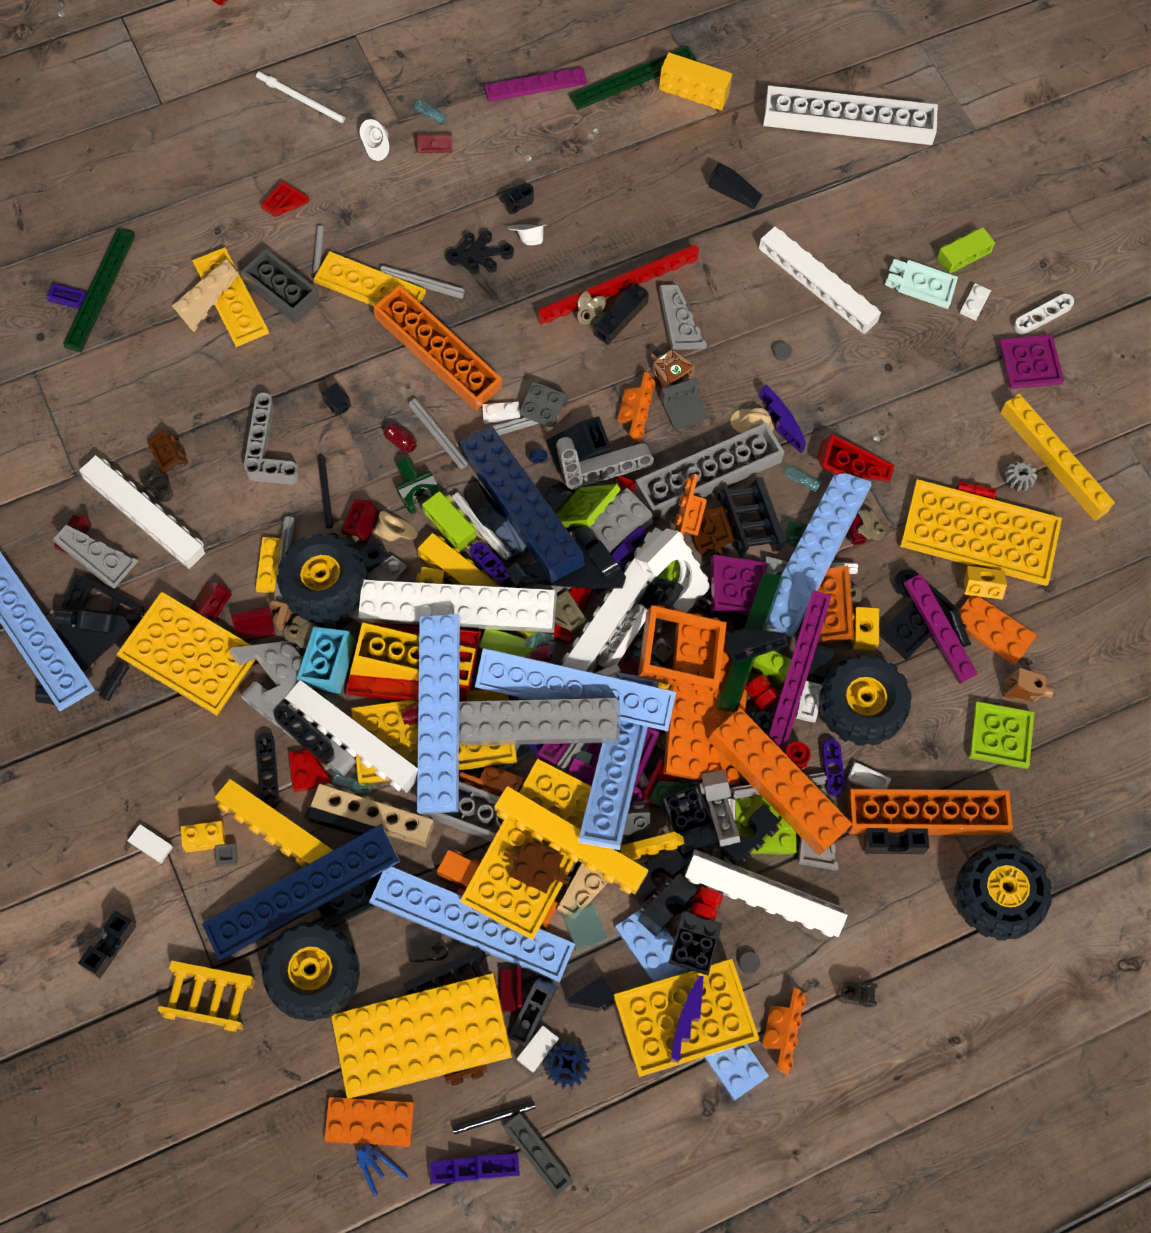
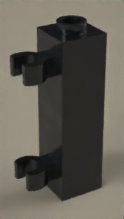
(621, 314)

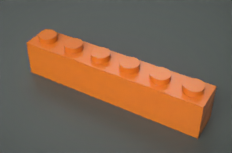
(461, 871)

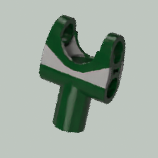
(414, 484)

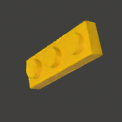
(268, 565)
(652, 845)

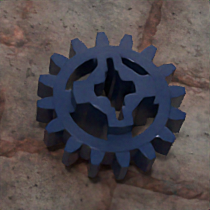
(559, 1071)

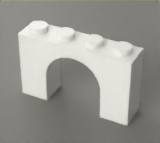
(662, 552)

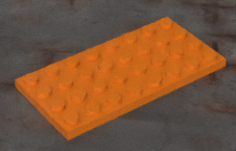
(696, 712)

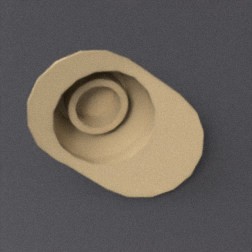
(750, 418)
(393, 528)

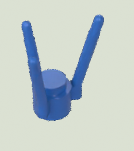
(368, 1157)

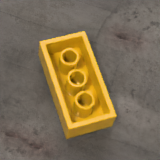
(695, 81)

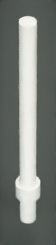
(273, 83)

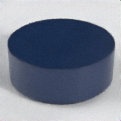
(538, 456)

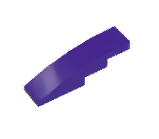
(786, 424)
(626, 551)
(690, 1013)
(474, 1169)

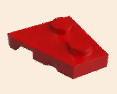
(283, 200)
(306, 771)

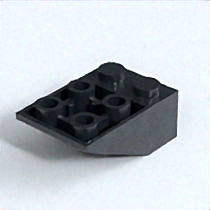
(587, 438)
(691, 819)
(695, 943)

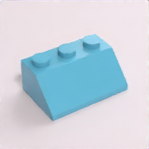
(327, 659)

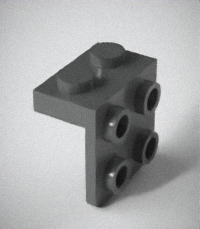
(683, 403)
(543, 404)
(637, 823)

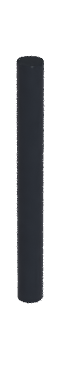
(325, 493)
(493, 1117)

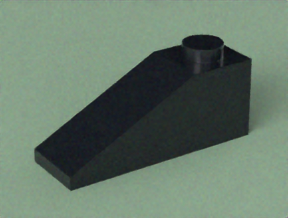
(734, 186)
(484, 507)
(752, 643)
(532, 1011)

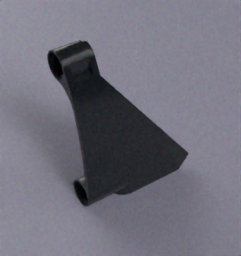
(599, 568)
(86, 637)

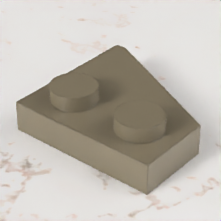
(568, 613)

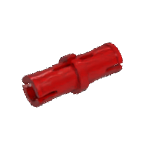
(976, 489)

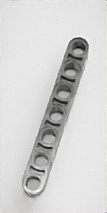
(254, 697)

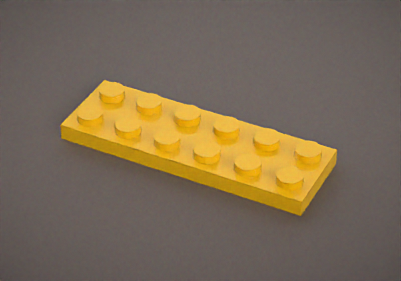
(360, 280)
(234, 304)

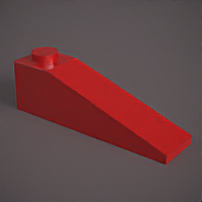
(847, 458)

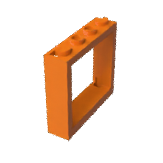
(674, 677)

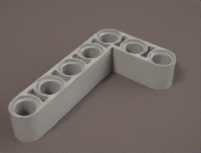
(260, 444)
(601, 467)

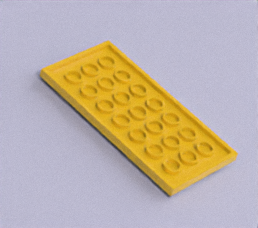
(981, 532)
(387, 725)
(510, 900)
(421, 1036)

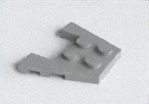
(279, 661)

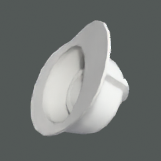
(375, 139)
(529, 233)

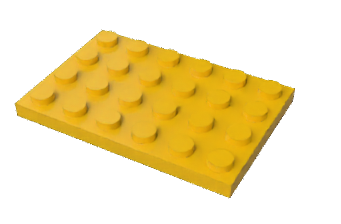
(186, 653)
(653, 1011)

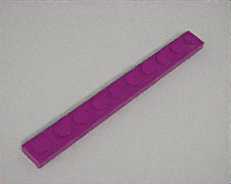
(799, 668)

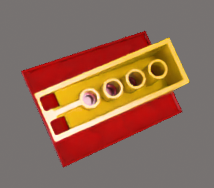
(388, 662)

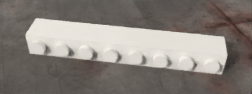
(819, 280)
(142, 511)
(353, 736)
(766, 893)

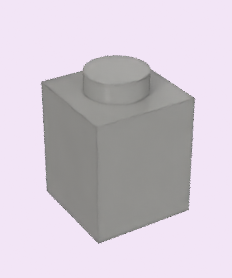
(715, 785)

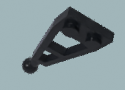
(80, 592)

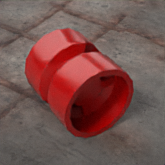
(761, 690)
(799, 754)
(707, 903)

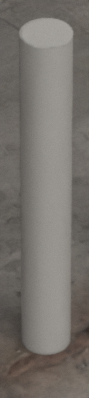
(318, 249)

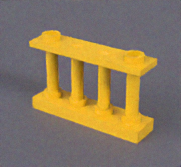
(201, 975)

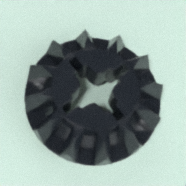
(900, 578)

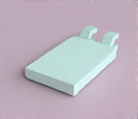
(922, 282)

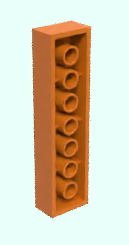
(437, 348)
(779, 781)
(938, 810)

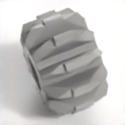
(1020, 475)

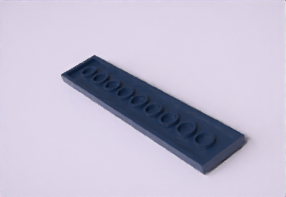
(301, 892)

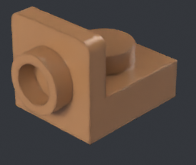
(282, 614)

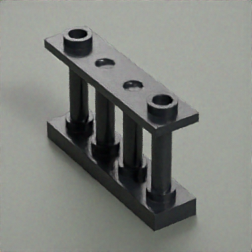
(765, 509)
(451, 969)

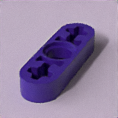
(488, 556)
(826, 754)

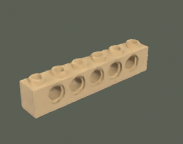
(419, 835)

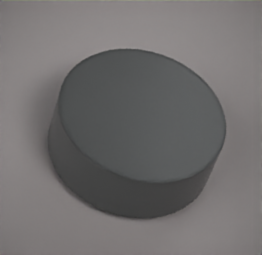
(782, 351)
(749, 962)

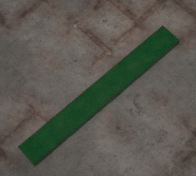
(624, 80)
(99, 290)
(757, 620)

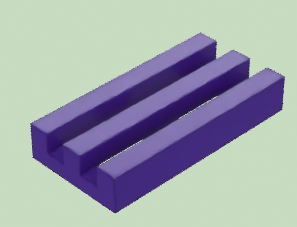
(64, 298)

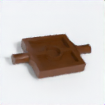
(714, 531)
(536, 866)

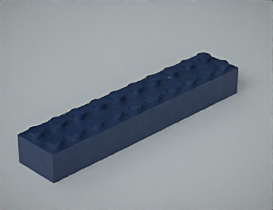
(522, 504)

